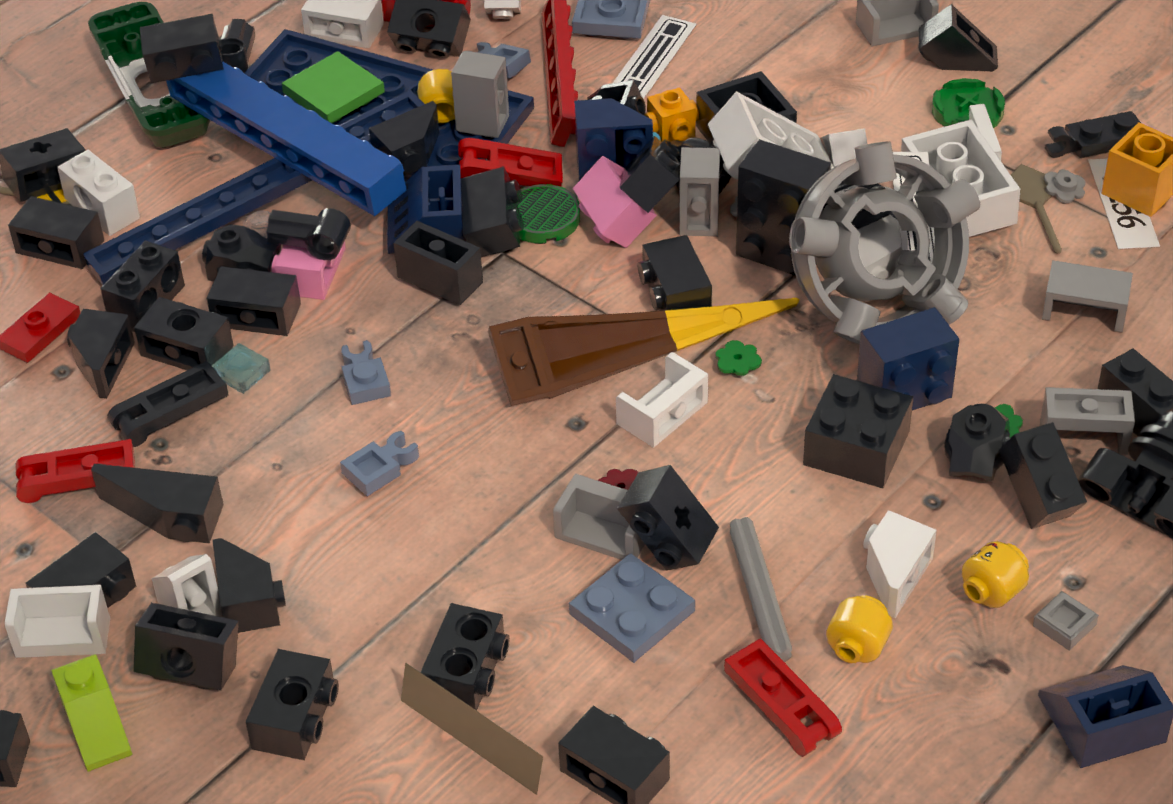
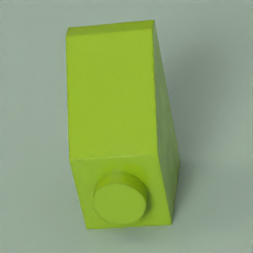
(91, 712)

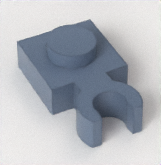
(516, 57)
(364, 376)
(376, 465)

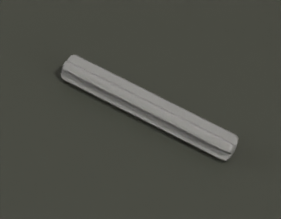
(760, 587)

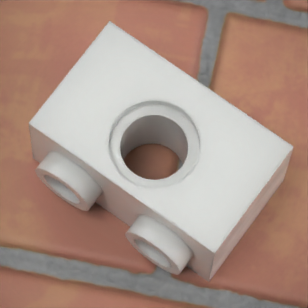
(99, 188)

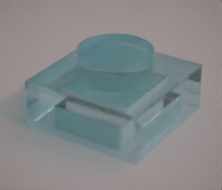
(242, 368)

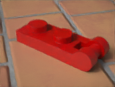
(522, 163)
(67, 468)
(782, 696)

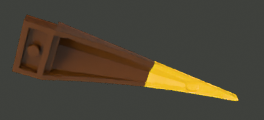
(562, 353)

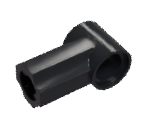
(237, 43)
(320, 234)

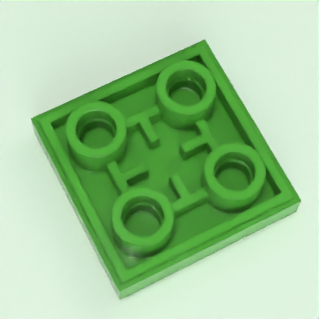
(333, 87)

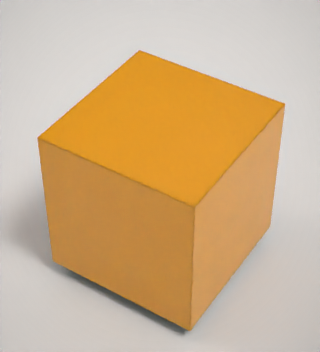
(1140, 170)

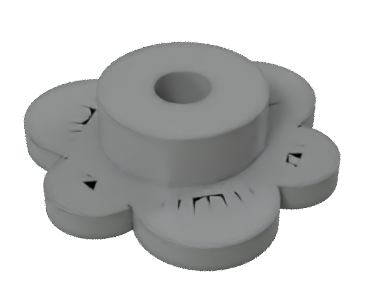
(1064, 185)

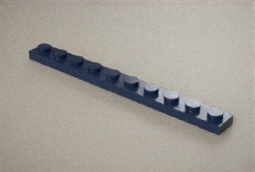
(227, 200)

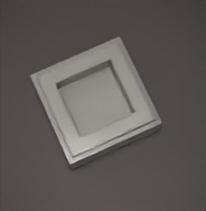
(1065, 620)

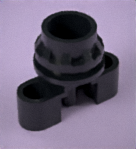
(1139, 485)

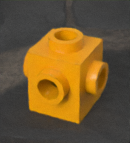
(673, 115)

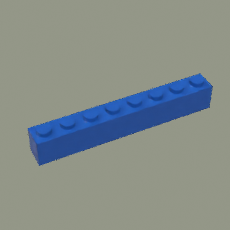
(294, 136)

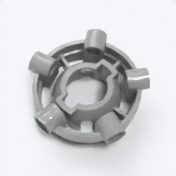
(833, 241)

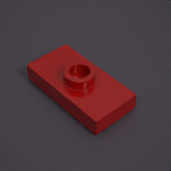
(38, 327)

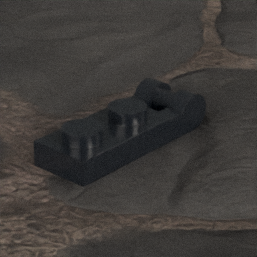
(167, 403)

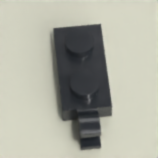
(1091, 135)

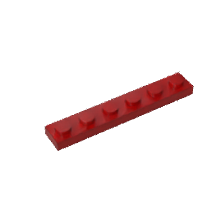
(559, 70)

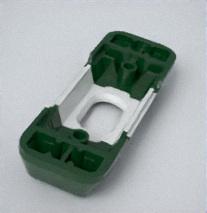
(119, 41)

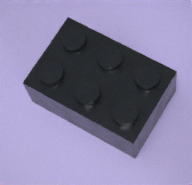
(768, 198)

